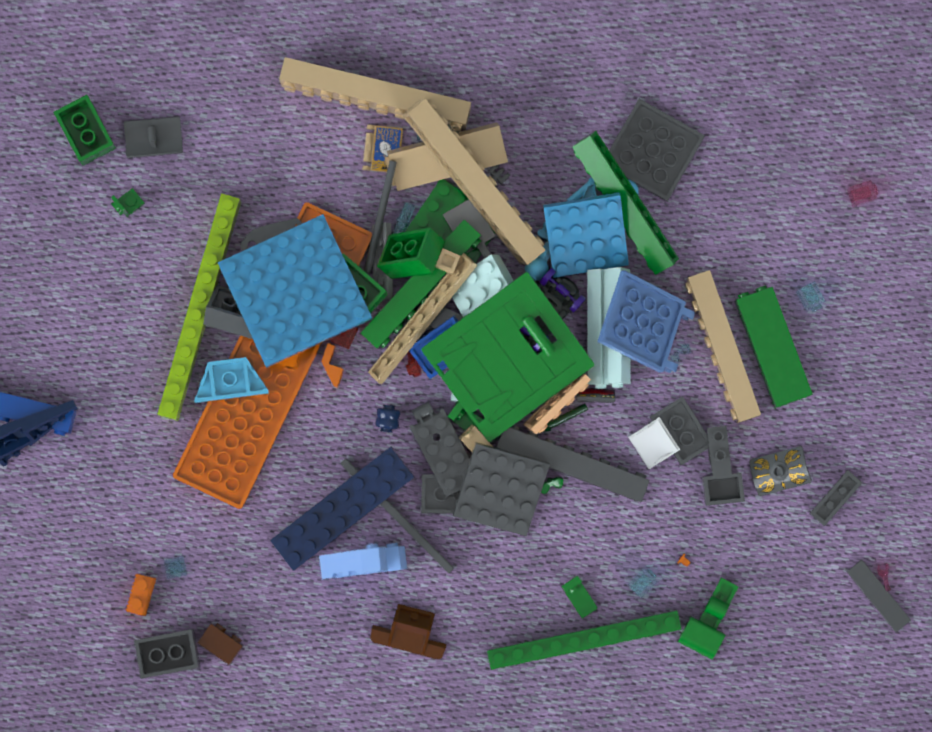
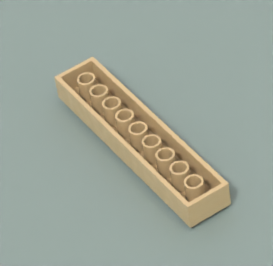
(368, 92)
(473, 181)

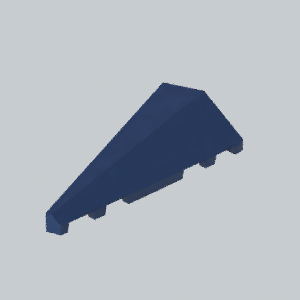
(29, 430)

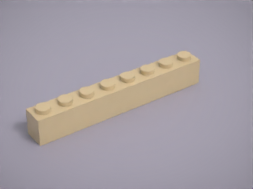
(723, 347)

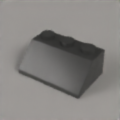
(224, 313)

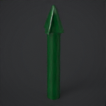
(566, 416)

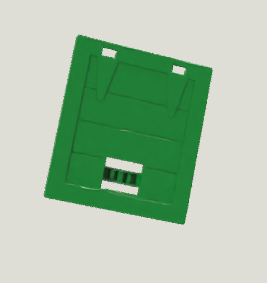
(495, 364)

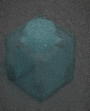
(810, 297)
(642, 582)

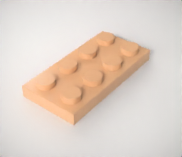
(552, 406)

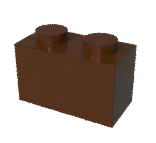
(220, 643)

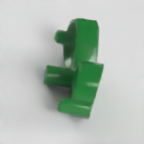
(556, 482)

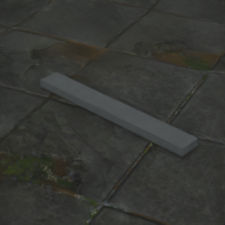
(406, 525)

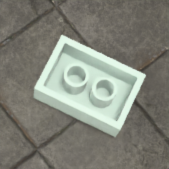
(483, 283)

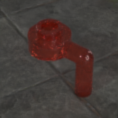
(413, 367)

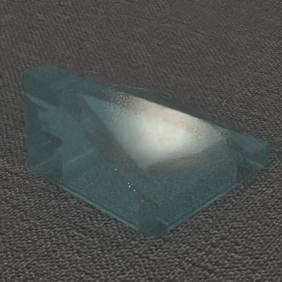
(175, 567)

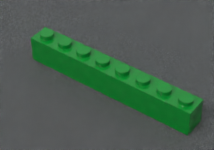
(637, 219)
(416, 290)

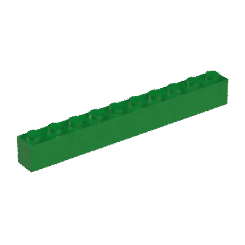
(584, 640)

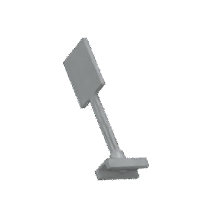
(467, 212)

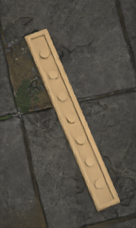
(422, 319)

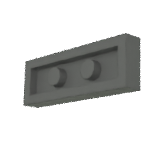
(835, 498)

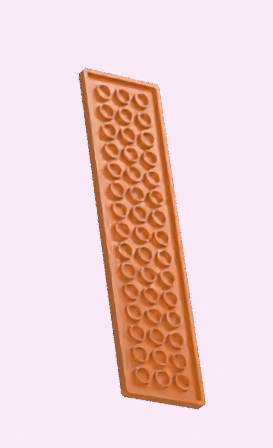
(239, 432)

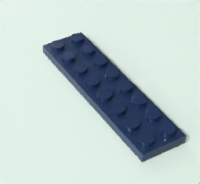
(342, 508)

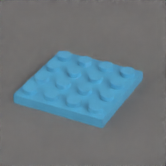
(586, 234)

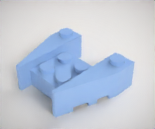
(364, 561)

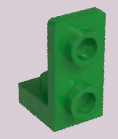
(127, 203)
(461, 418)
(579, 597)

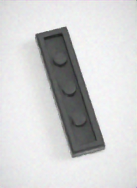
(878, 596)

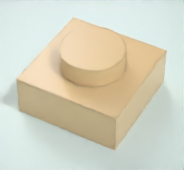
(447, 261)

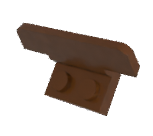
(410, 633)

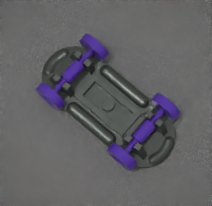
(562, 295)

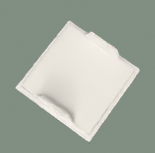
(654, 443)

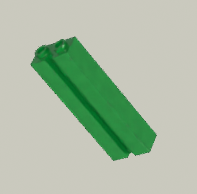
(773, 346)

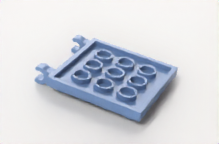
(643, 322)

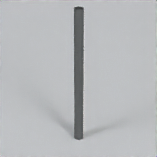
(380, 216)

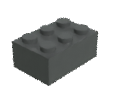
(167, 653)

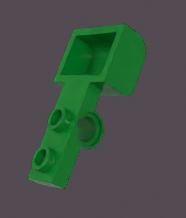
(703, 634)

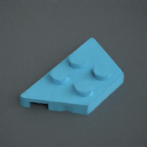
(229, 380)

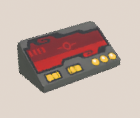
(596, 395)

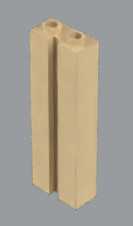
(419, 166)

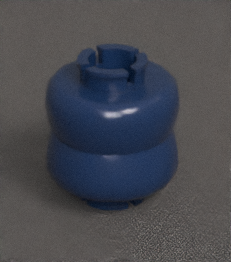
(387, 418)

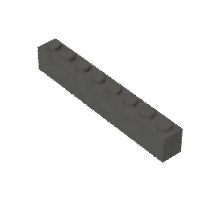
(574, 464)

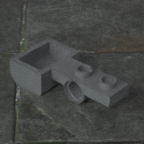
(723, 485)

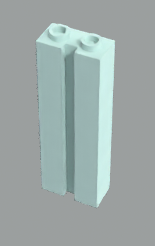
(609, 365)

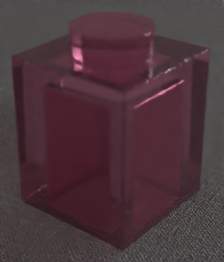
(862, 193)

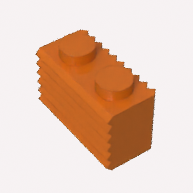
(141, 594)

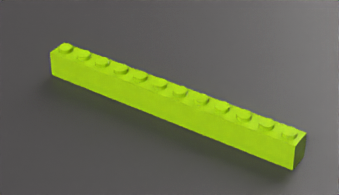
(193, 324)

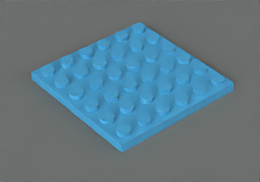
(294, 290)

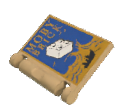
(378, 144)

